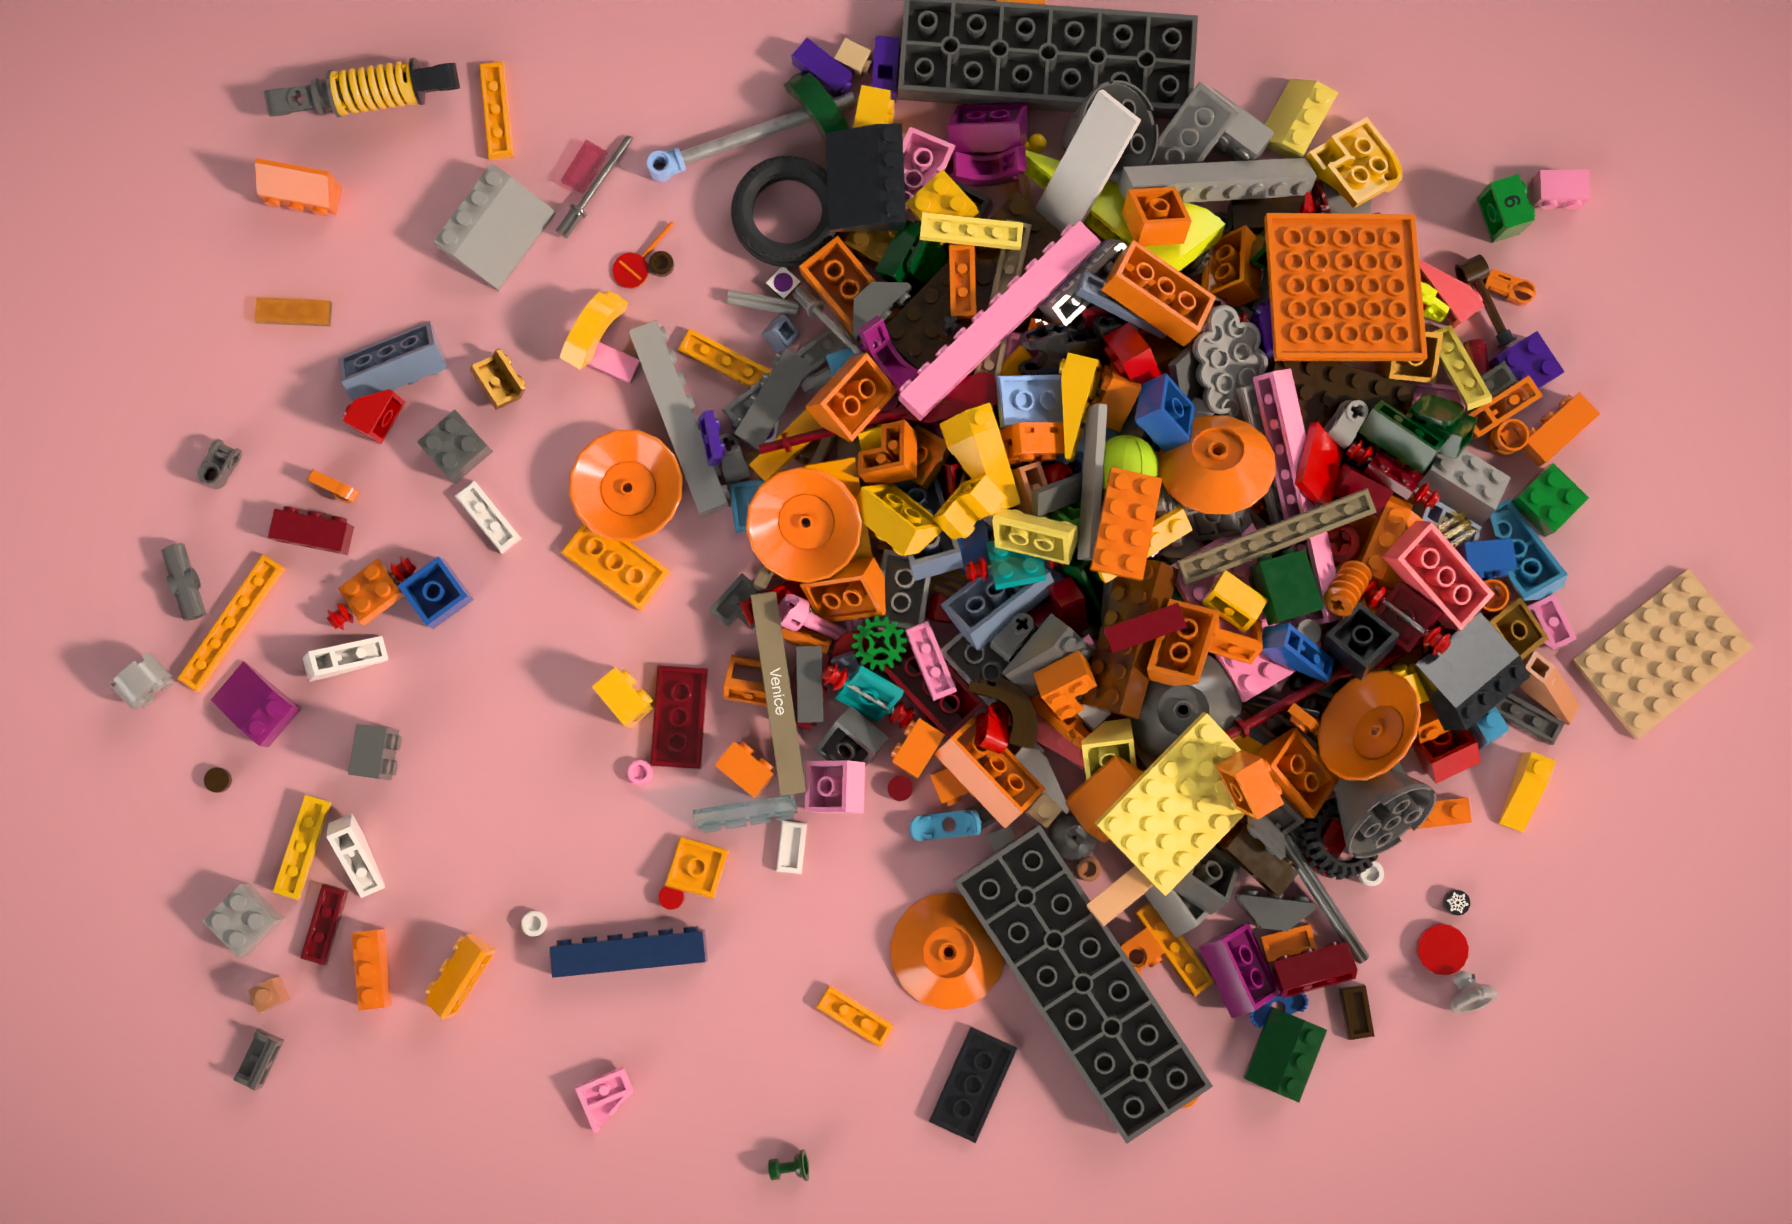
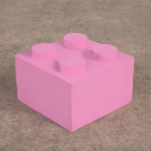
(835, 787)

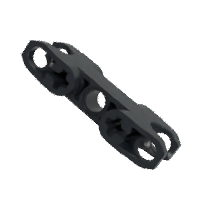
(1056, 341)

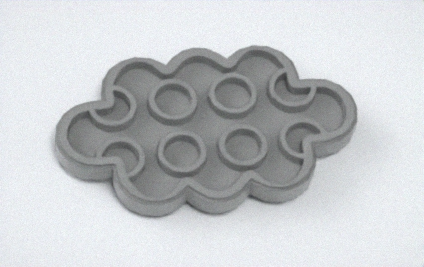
(1227, 360)

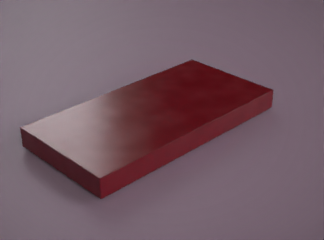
(679, 717)

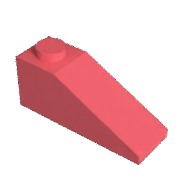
(1454, 293)

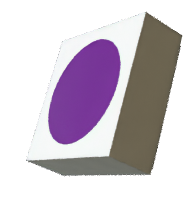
(783, 283)

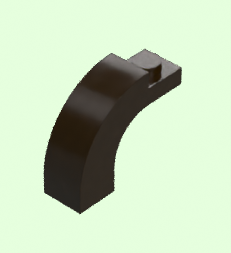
(1021, 710)

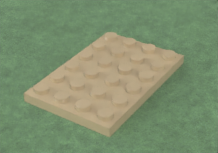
(1662, 654)

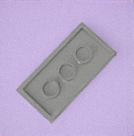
(1195, 127)

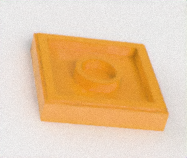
(696, 868)

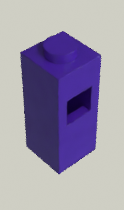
(886, 64)
(823, 67)

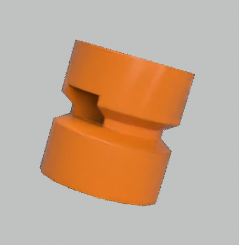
(1513, 436)
(1499, 599)

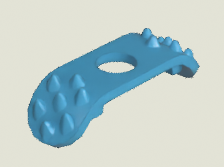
(931, 825)

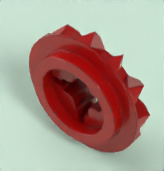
(1347, 534)

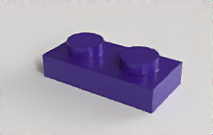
(709, 429)

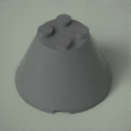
(1144, 141)
(1381, 810)

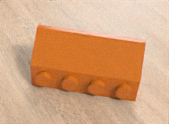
(992, 778)

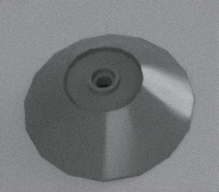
(1162, 722)

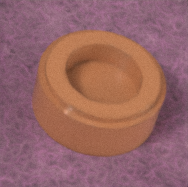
(1088, 869)

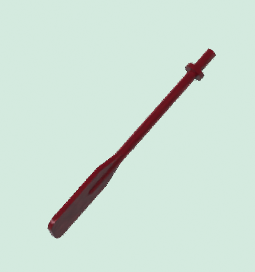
(968, 394)
(1242, 727)

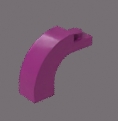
(987, 170)
(881, 350)

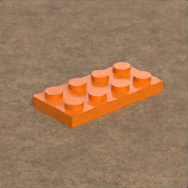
(1126, 524)

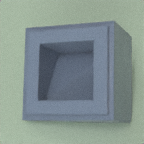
(780, 333)
(847, 661)

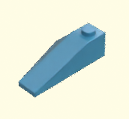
(1537, 569)

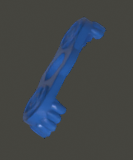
(1292, 1005)

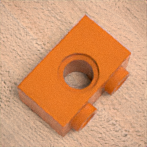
(1147, 945)

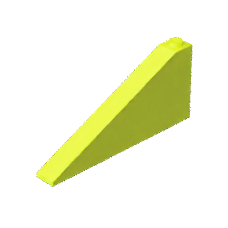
(1109, 222)

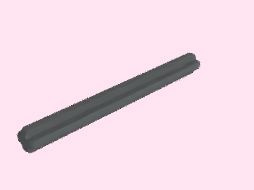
(1324, 900)

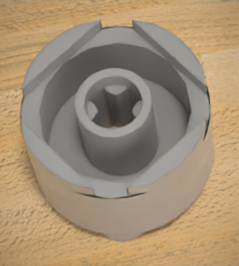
(141, 681)

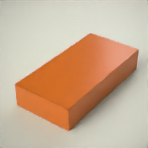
(1287, 942)

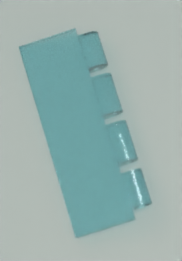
(737, 814)

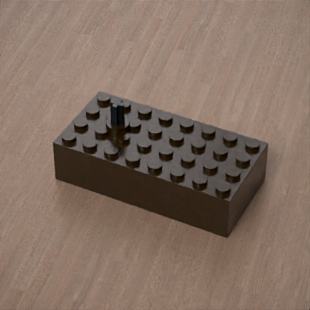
(926, 319)

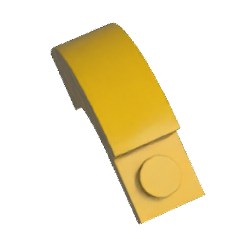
(590, 327)

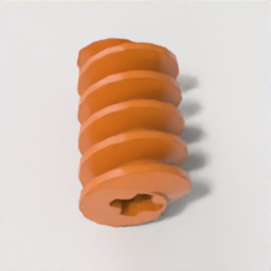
(1347, 588)

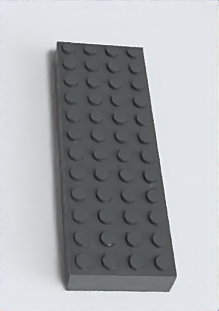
(1042, 54)
(1082, 983)

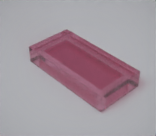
(584, 167)

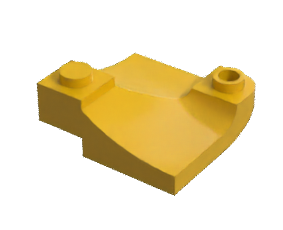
(1357, 163)

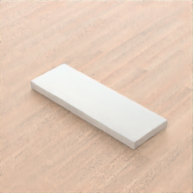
(1088, 162)

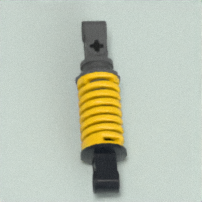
(365, 89)

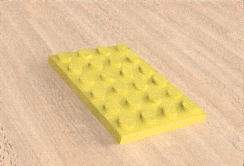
(1175, 807)

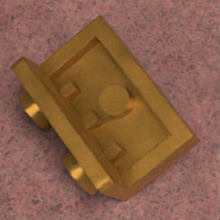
(498, 379)

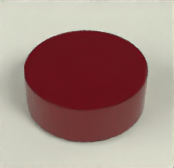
(900, 788)

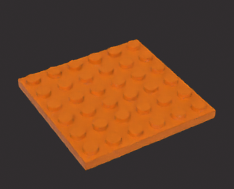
(1345, 287)

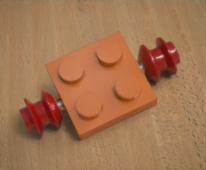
(370, 592)

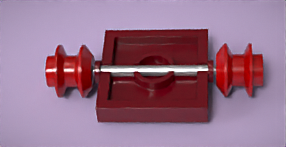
(1393, 474)
(1408, 615)

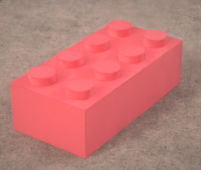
(1438, 574)

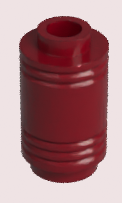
(1478, 354)

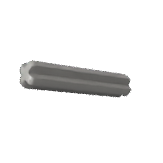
(762, 302)

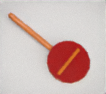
(631, 269)

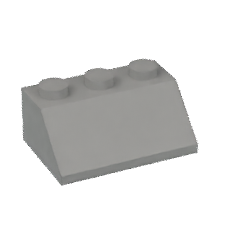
(1176, 911)

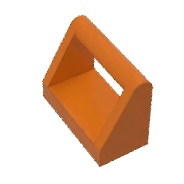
(1236, 645)
(743, 690)

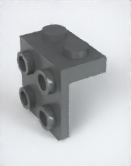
(1274, 826)

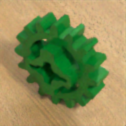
(887, 633)

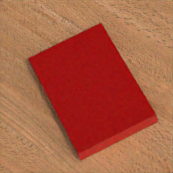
(1318, 466)

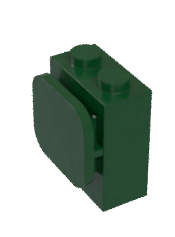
(911, 259)
(1445, 421)
(1287, 586)

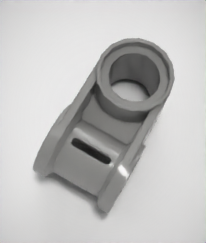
(1344, 425)

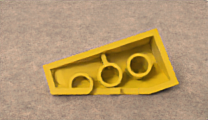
(1079, 384)
(979, 449)

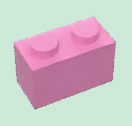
(1561, 188)

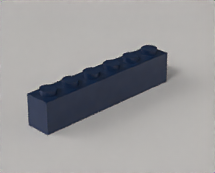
(628, 953)

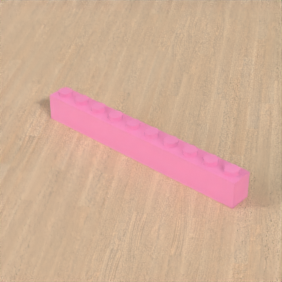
(999, 320)
(1287, 437)

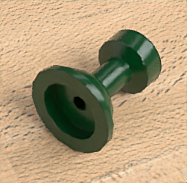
(799, 1166)

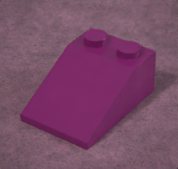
(255, 705)

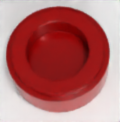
(671, 898)

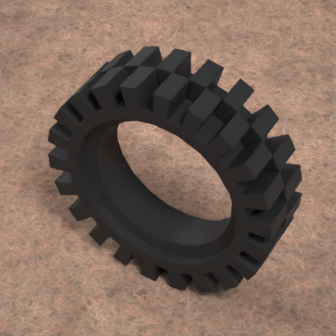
(1318, 852)

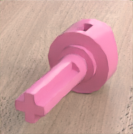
(795, 617)

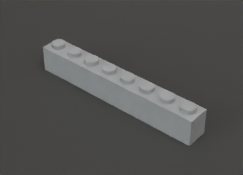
(1225, 179)
(678, 417)

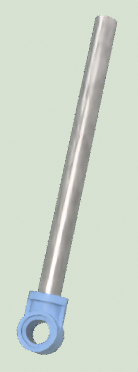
(677, 160)

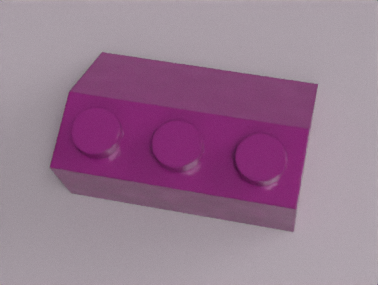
(988, 127)
(1239, 970)

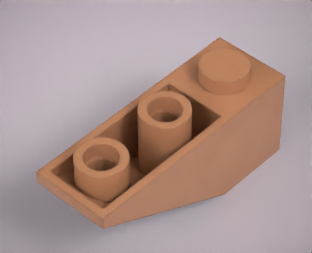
(1549, 688)

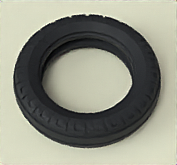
(749, 189)

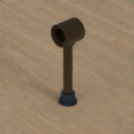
(1472, 273)

